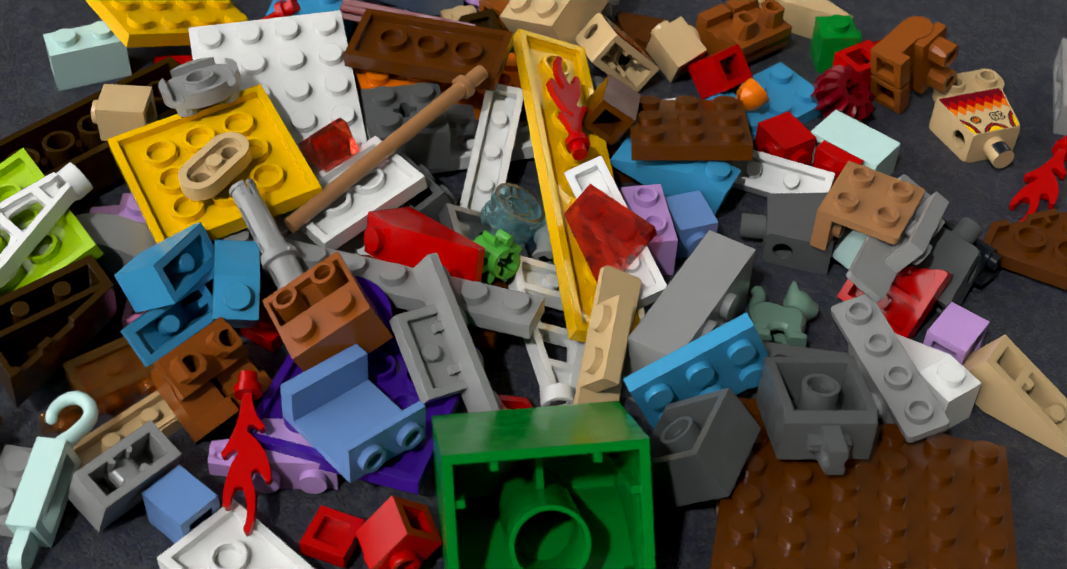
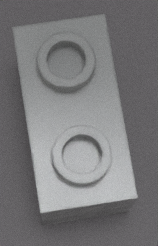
(121, 474)

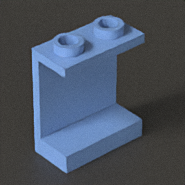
(349, 415)

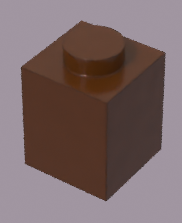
(611, 109)

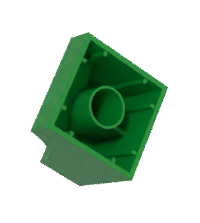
(544, 488)

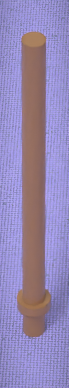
(461, 88)

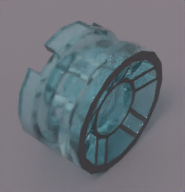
(513, 211)

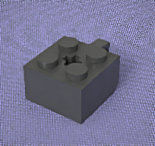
(390, 107)
(817, 410)
(700, 449)

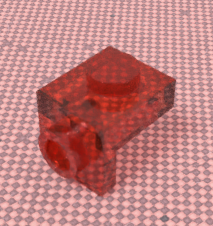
(329, 145)

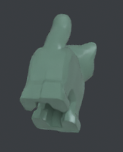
(782, 323)

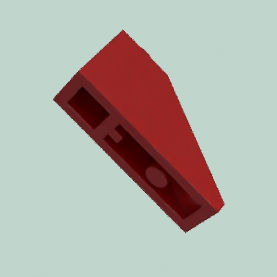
(409, 236)

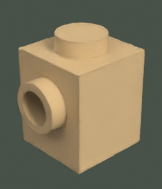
(675, 47)
(123, 109)

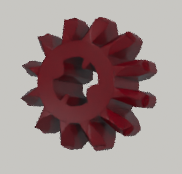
(843, 91)

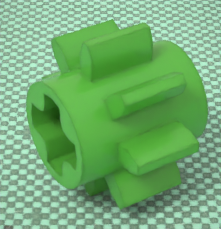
(500, 255)

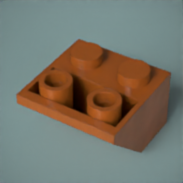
(325, 314)

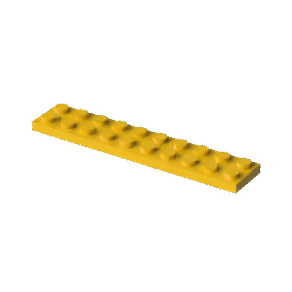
(548, 135)

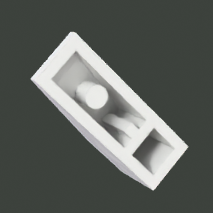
(946, 378)

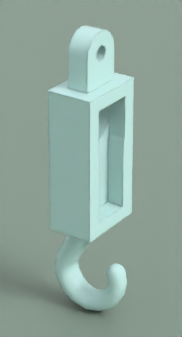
(47, 482)

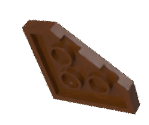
(1033, 246)

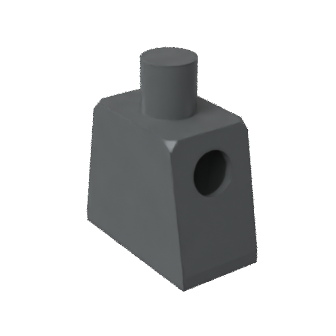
(788, 231)
(956, 254)

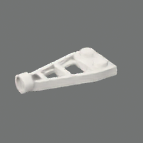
(56, 195)
(555, 377)

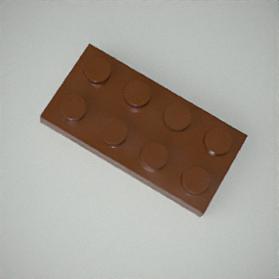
(427, 48)

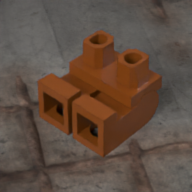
(742, 22)
(912, 59)
(201, 378)

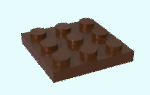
(691, 130)

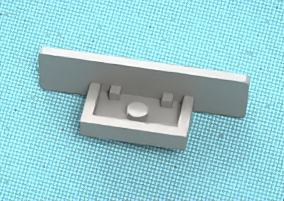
(881, 261)
(439, 344)
(888, 370)

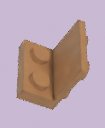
(866, 203)

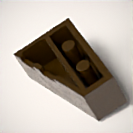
(51, 323)

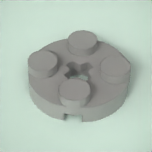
(201, 85)

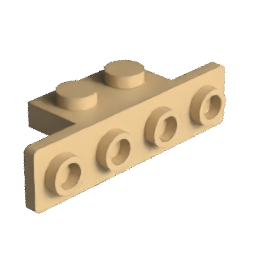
(607, 337)

